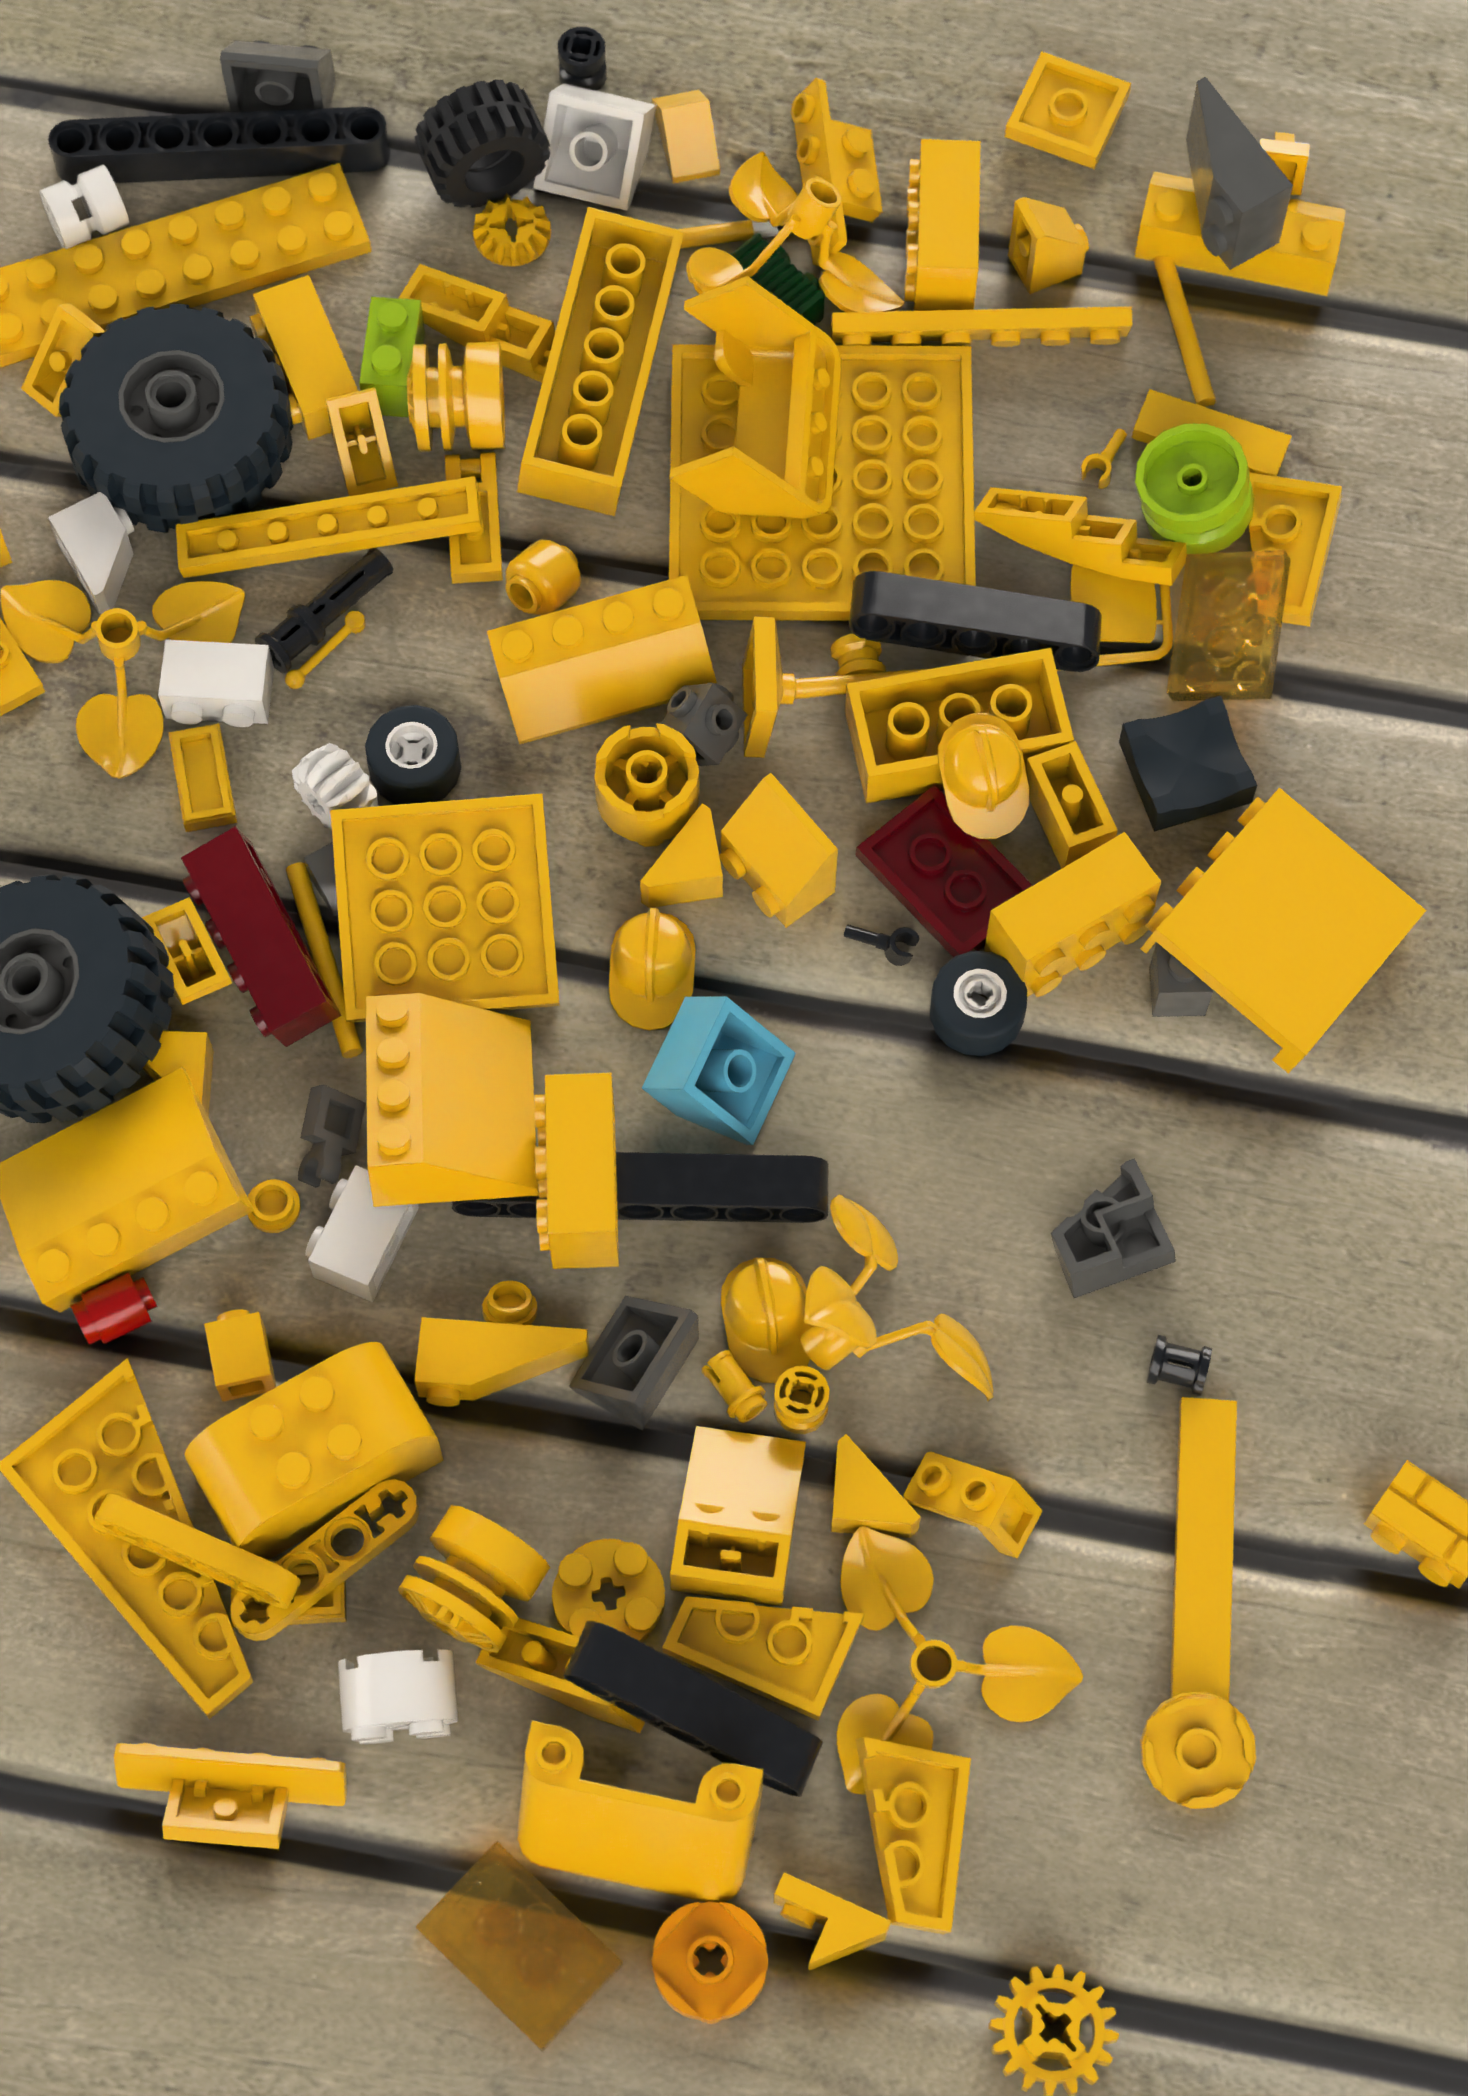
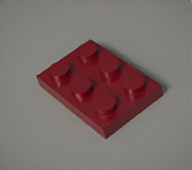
(941, 872)

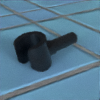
(886, 942)

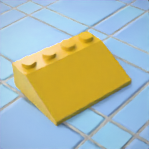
(448, 1102)
(119, 1191)

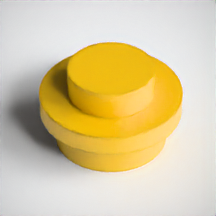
(274, 1206)
(509, 1303)

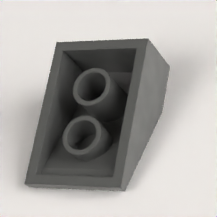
(1235, 181)

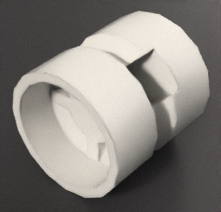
(99, 199)

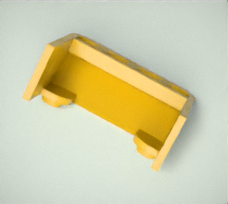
(784, 407)

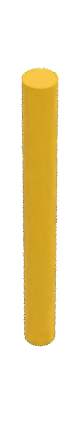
(1184, 331)
(322, 955)

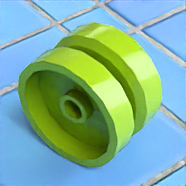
(1195, 488)

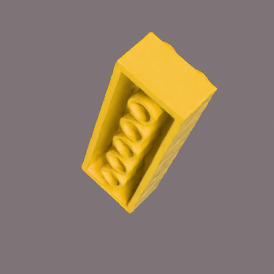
(600, 362)

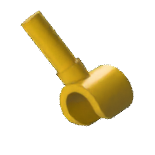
(1104, 459)

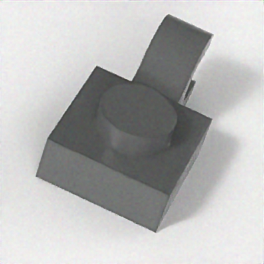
(334, 1129)

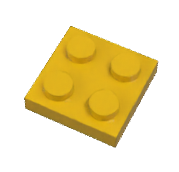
(1067, 110)

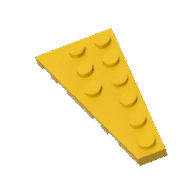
(112, 1447)

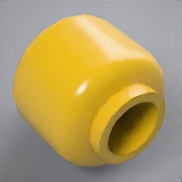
(542, 577)

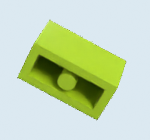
(388, 351)

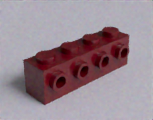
(259, 937)

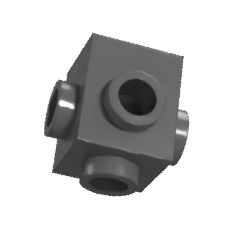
(706, 720)

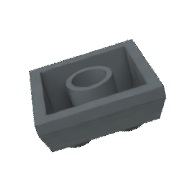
(277, 76)

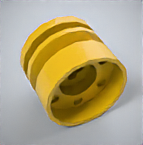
(458, 396)
(467, 1588)

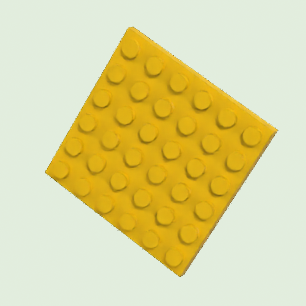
(896, 492)

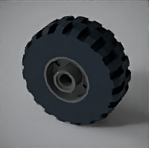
(177, 416)
(76, 997)

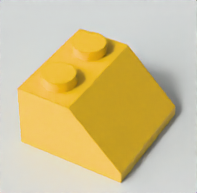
(779, 853)

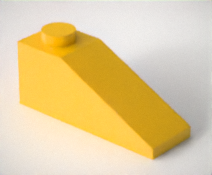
(481, 1358)
(538, 1659)

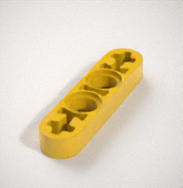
(197, 1551)
(331, 1566)

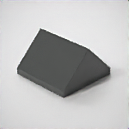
(637, 1358)

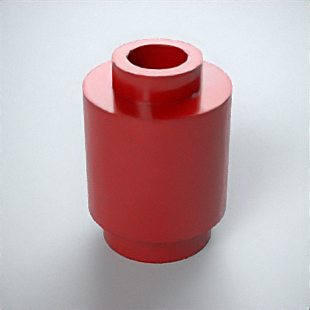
(114, 1309)

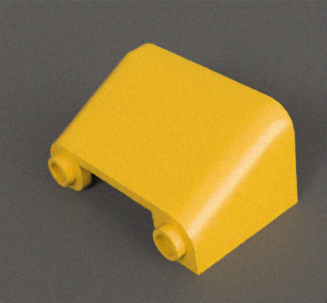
(634, 1835)

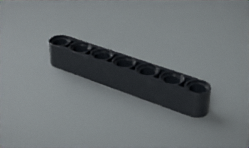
(241, 133)
(700, 1189)

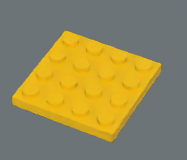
(446, 903)

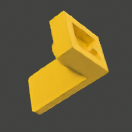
(977, 1498)

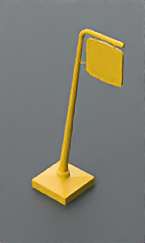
(1127, 617)

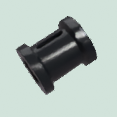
(1195, 1359)

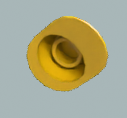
(983, 775)
(651, 969)
(765, 1317)

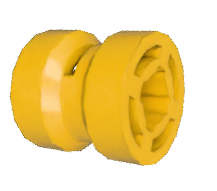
(804, 1410)

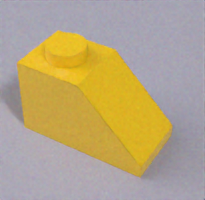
(1045, 244)

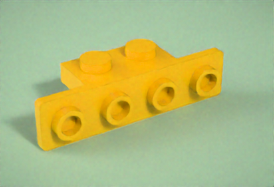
(838, 155)
(228, 1794)

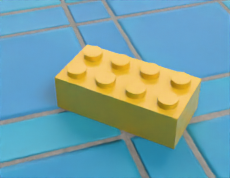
(903, 716)

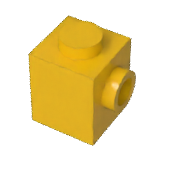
(239, 1355)

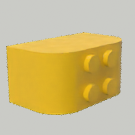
(311, 1449)

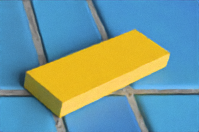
(1261, 445)

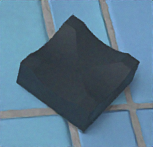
(1187, 764)

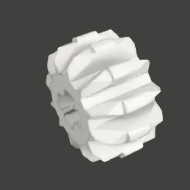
(332, 781)

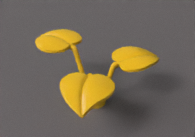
(767, 197)
(119, 729)
(845, 1327)
(1021, 1669)

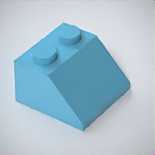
(719, 1068)

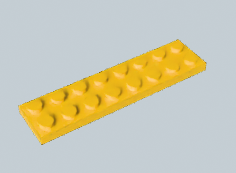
(185, 258)

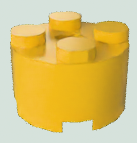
(647, 783)

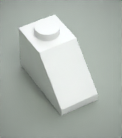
(96, 546)

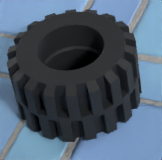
(482, 143)

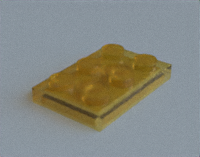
(1229, 626)
(519, 1946)

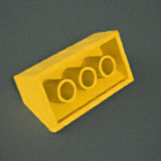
(1299, 262)
(601, 659)

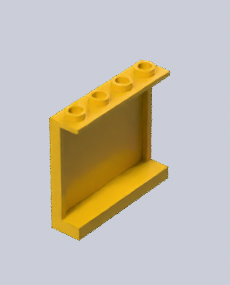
(1285, 923)

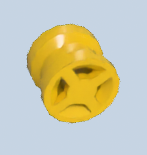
(856, 655)

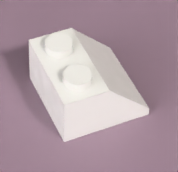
(595, 145)

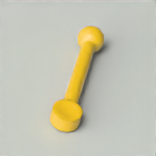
(353, 624)

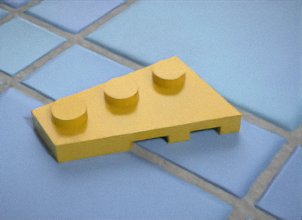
(1301, 521)
(764, 1649)
(917, 1829)

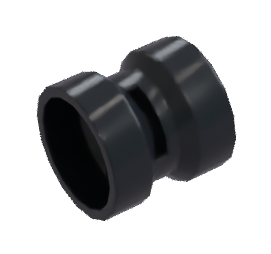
(582, 58)

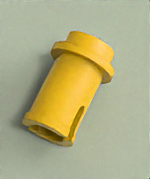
(735, 1387)

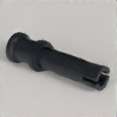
(307, 623)

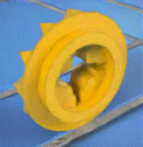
(531, 237)

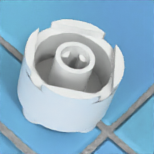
(398, 1694)

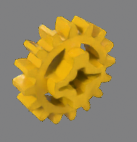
(1072, 2014)

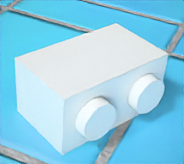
(216, 682)
(358, 1238)

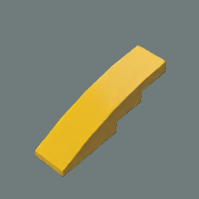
(480, 314)
(1065, 531)

